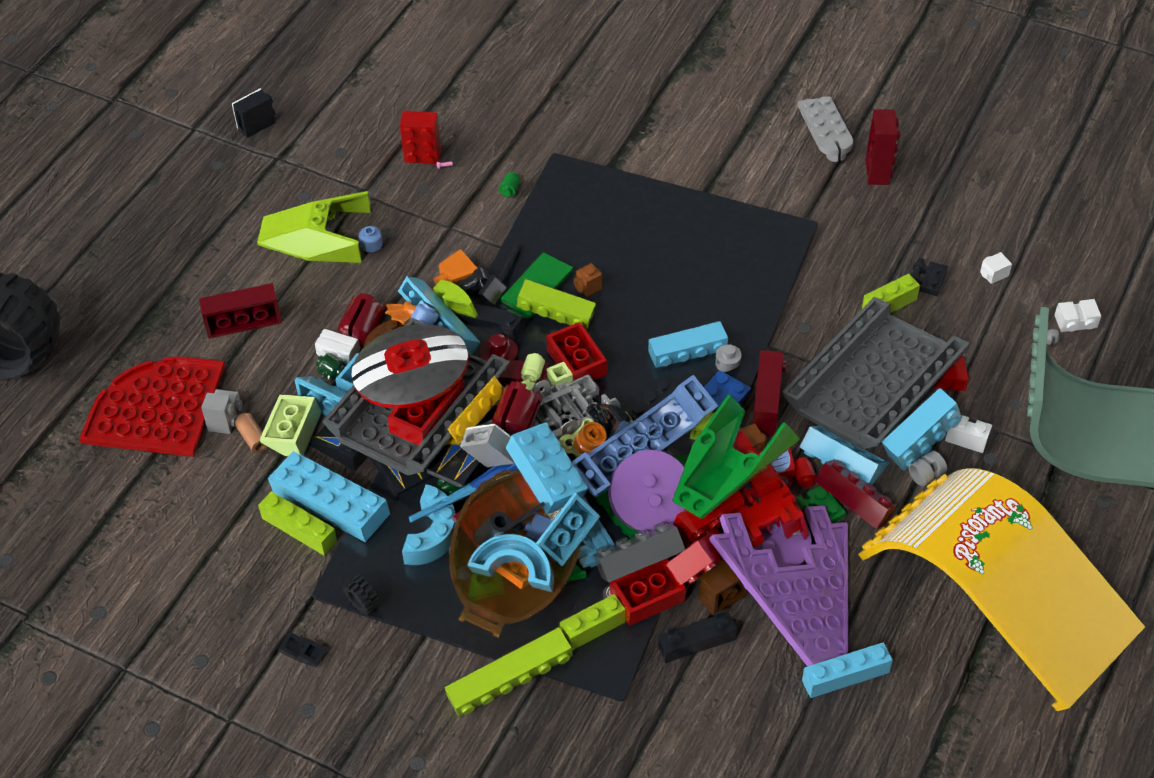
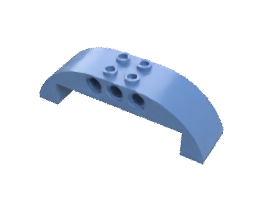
(653, 430)

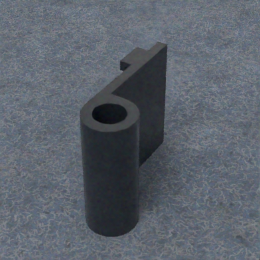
(501, 524)

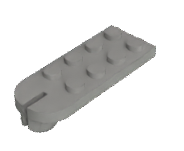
(827, 127)

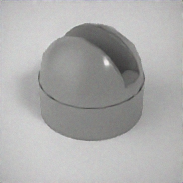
(1052, 336)

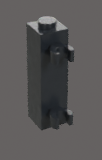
(697, 636)

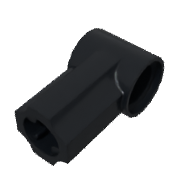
(474, 282)

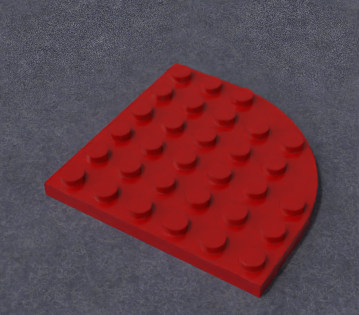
(154, 406)

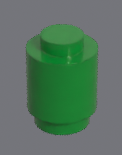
(509, 184)

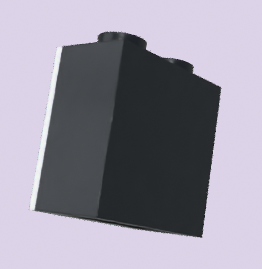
(254, 112)

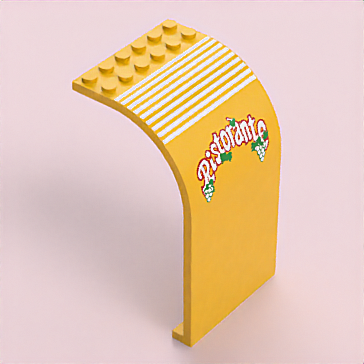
(1018, 574)

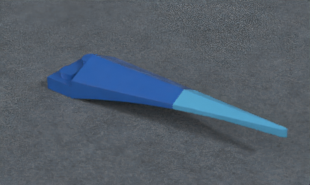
(463, 492)

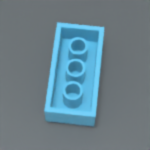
(922, 429)
(545, 467)

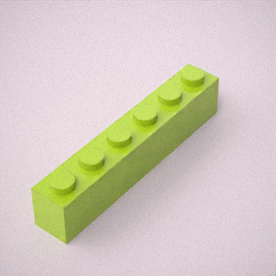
(509, 672)

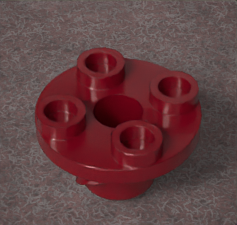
(500, 346)

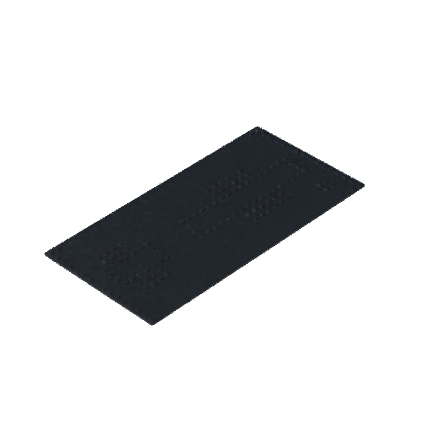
(666, 266)

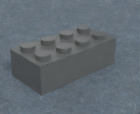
(638, 552)

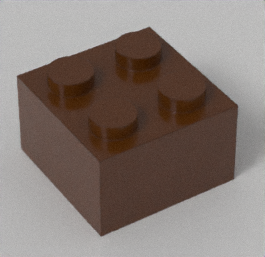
(720, 588)

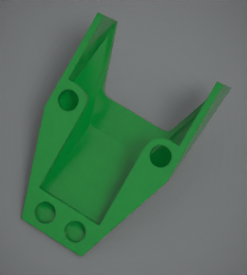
(717, 469)

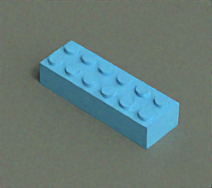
(329, 496)

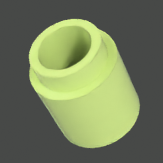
(532, 367)

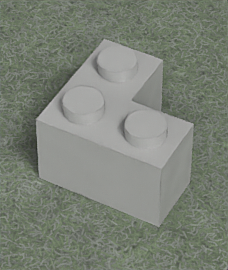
(221, 410)

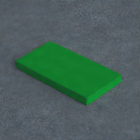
(545, 271)

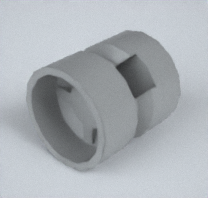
(926, 469)

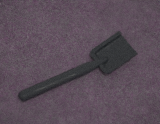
(494, 287)

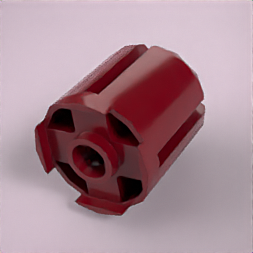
(361, 317)
(517, 408)

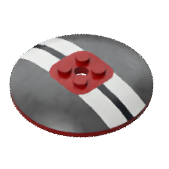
(392, 381)

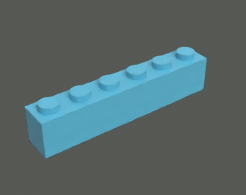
(419, 292)

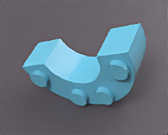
(436, 540)
(513, 549)

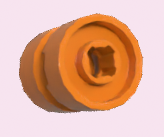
(589, 437)

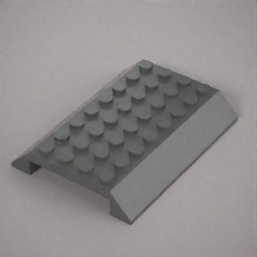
(871, 375)
(366, 429)

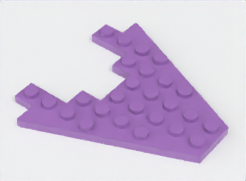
(801, 600)

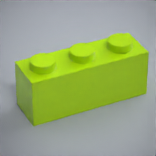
(896, 293)
(593, 621)

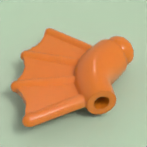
(401, 312)

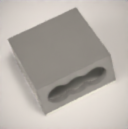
(487, 445)

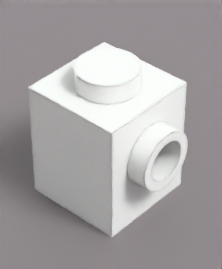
(995, 268)

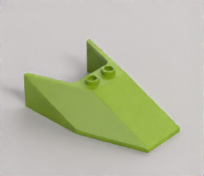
(303, 233)

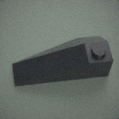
(498, 320)
(609, 417)

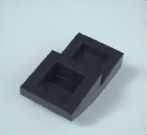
(301, 650)

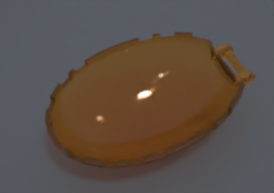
(495, 596)

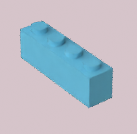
(687, 344)
(847, 670)

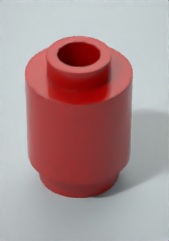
(804, 472)

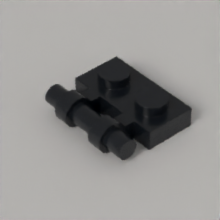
(933, 277)

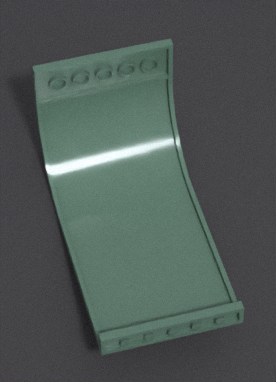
(1089, 425)

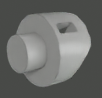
(727, 358)

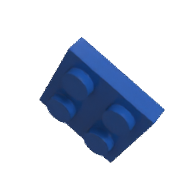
(723, 384)

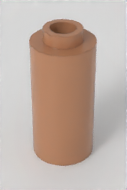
(250, 432)

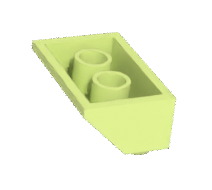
(291, 424)

